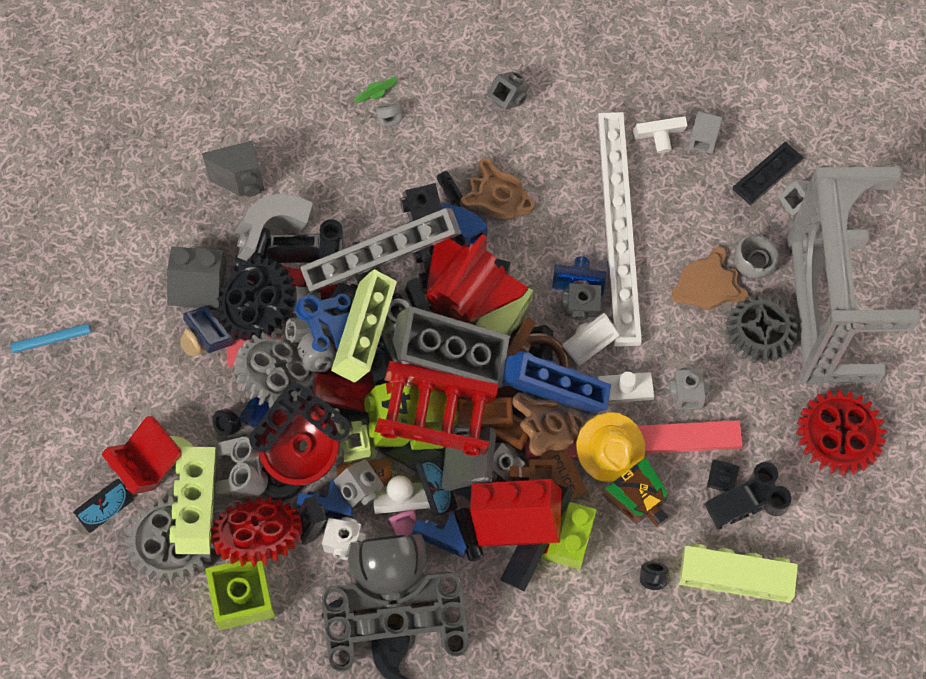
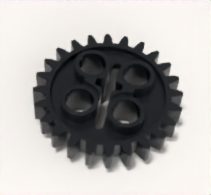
(256, 298)

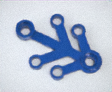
(335, 323)

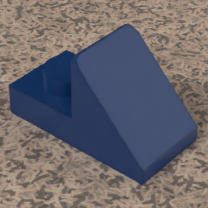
(334, 504)
(447, 539)

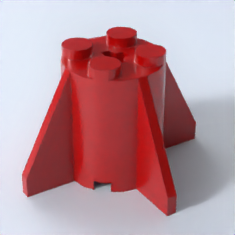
(467, 281)

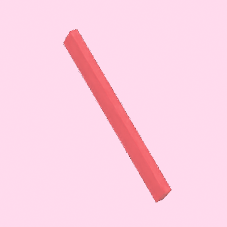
(680, 438)

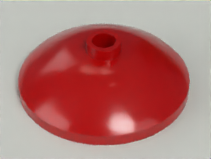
(292, 464)

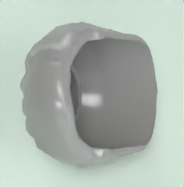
(756, 256)

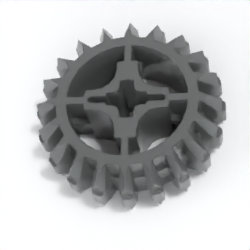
(741, 332)

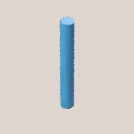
(50, 338)

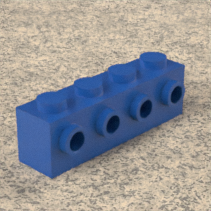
(556, 383)

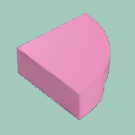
(403, 523)

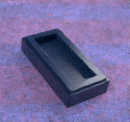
(207, 329)

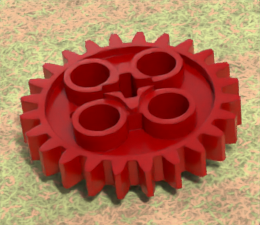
(865, 433)
(256, 531)

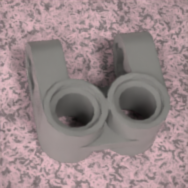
(246, 477)

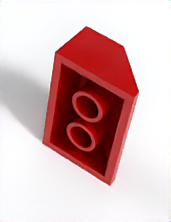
(516, 512)

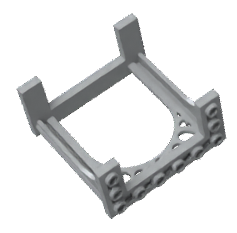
(821, 240)

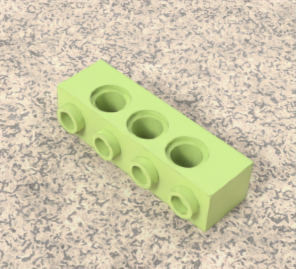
(196, 482)

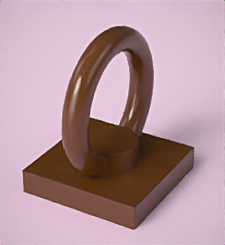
(521, 341)

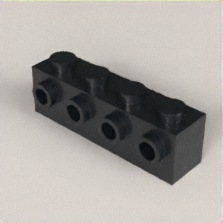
(419, 203)

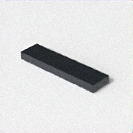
(528, 556)

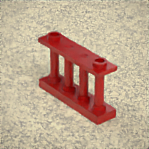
(454, 388)

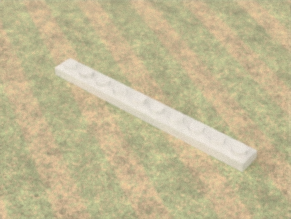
(619, 229)

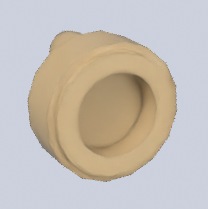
(190, 343)

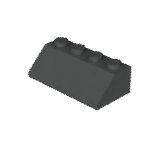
(450, 345)

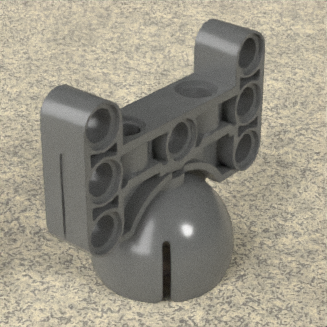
(389, 571)

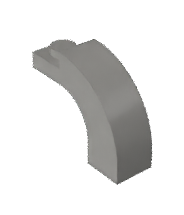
(271, 211)

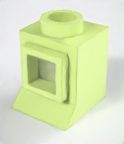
(359, 444)

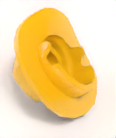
(609, 446)

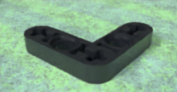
(293, 410)

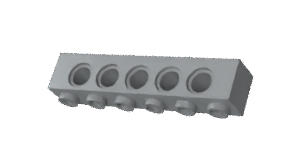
(381, 250)

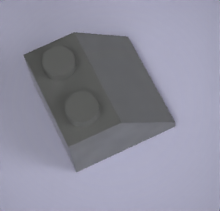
(235, 169)
(195, 277)

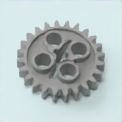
(269, 367)
(146, 536)

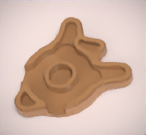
(496, 194)
(708, 283)
(547, 424)

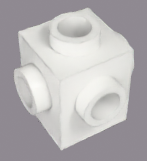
(340, 534)

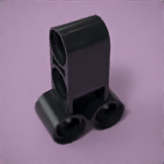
(749, 498)

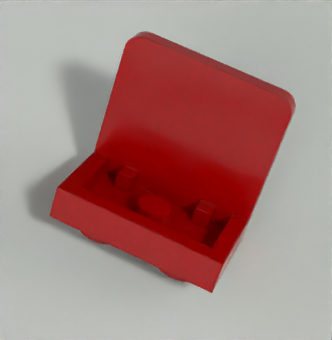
(144, 457)

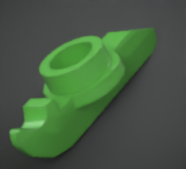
(376, 90)

